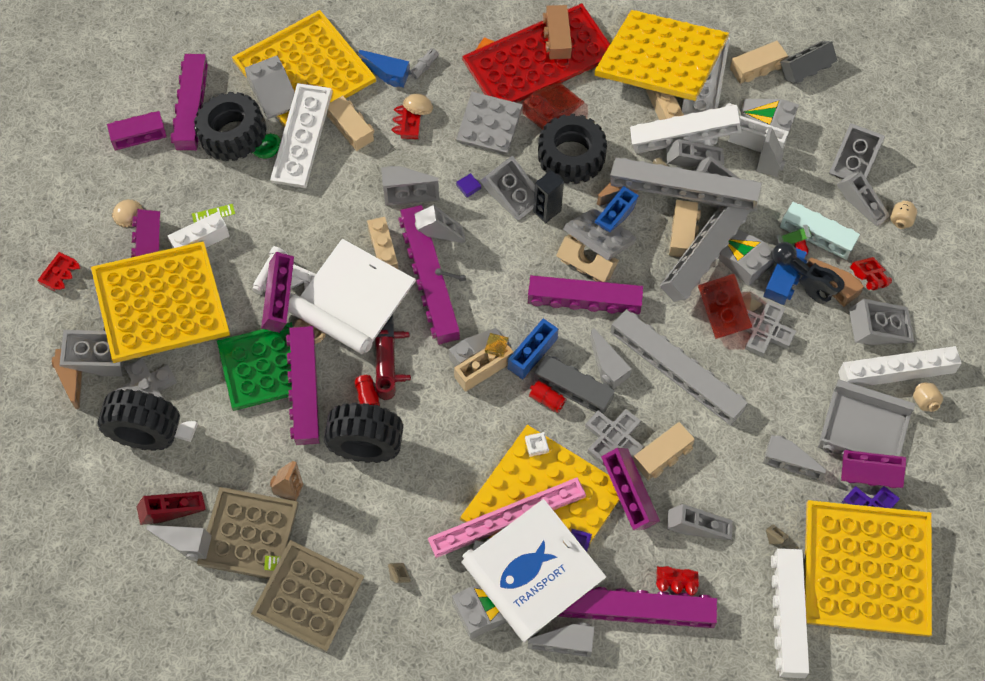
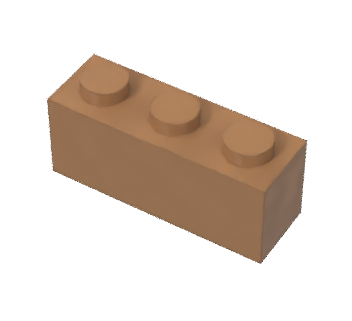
(557, 32)

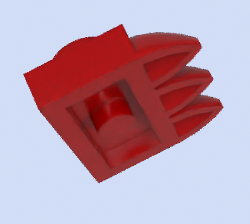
(408, 123)
(58, 271)
(677, 580)

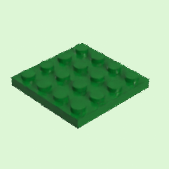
(256, 367)

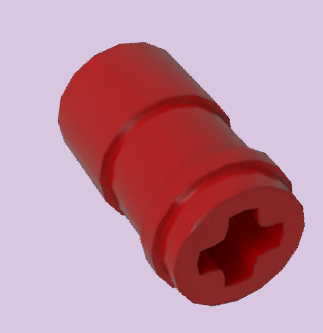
(366, 390)
(545, 395)

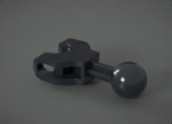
(813, 278)

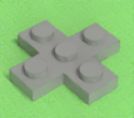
(767, 329)
(147, 381)
(613, 434)

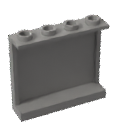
(864, 421)

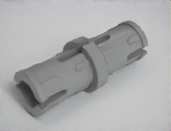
(423, 63)

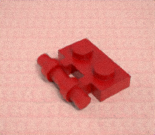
(872, 271)

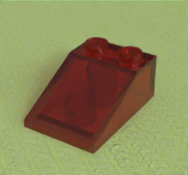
(550, 104)
(724, 306)

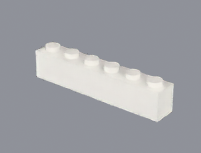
(689, 127)
(901, 367)
(791, 613)

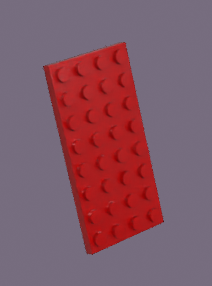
(520, 65)

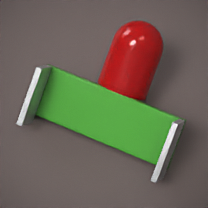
(797, 237)

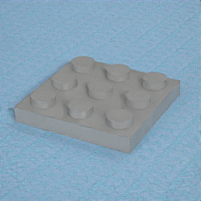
(489, 123)
(597, 238)

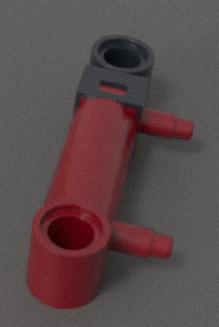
(386, 360)

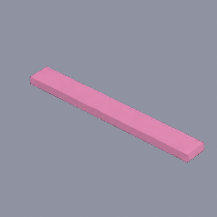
(497, 520)

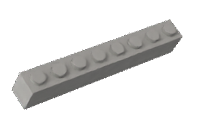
(686, 184)
(703, 252)
(679, 367)

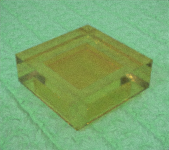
(496, 345)

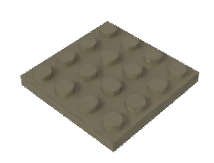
(246, 530)
(307, 596)

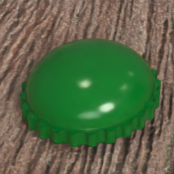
(269, 146)

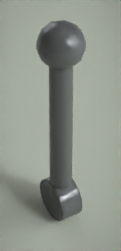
(439, 272)

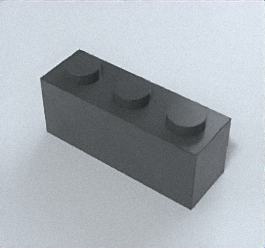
(809, 61)

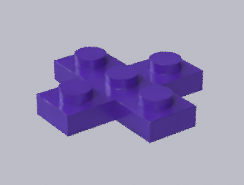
(882, 499)

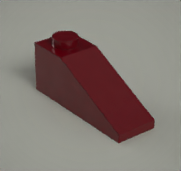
(167, 507)

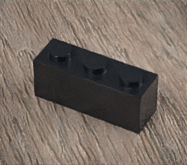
(548, 196)

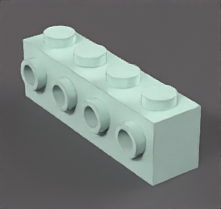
(825, 232)

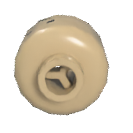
(904, 214)
(928, 397)

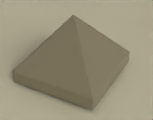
(751, 302)
(776, 535)
(398, 573)

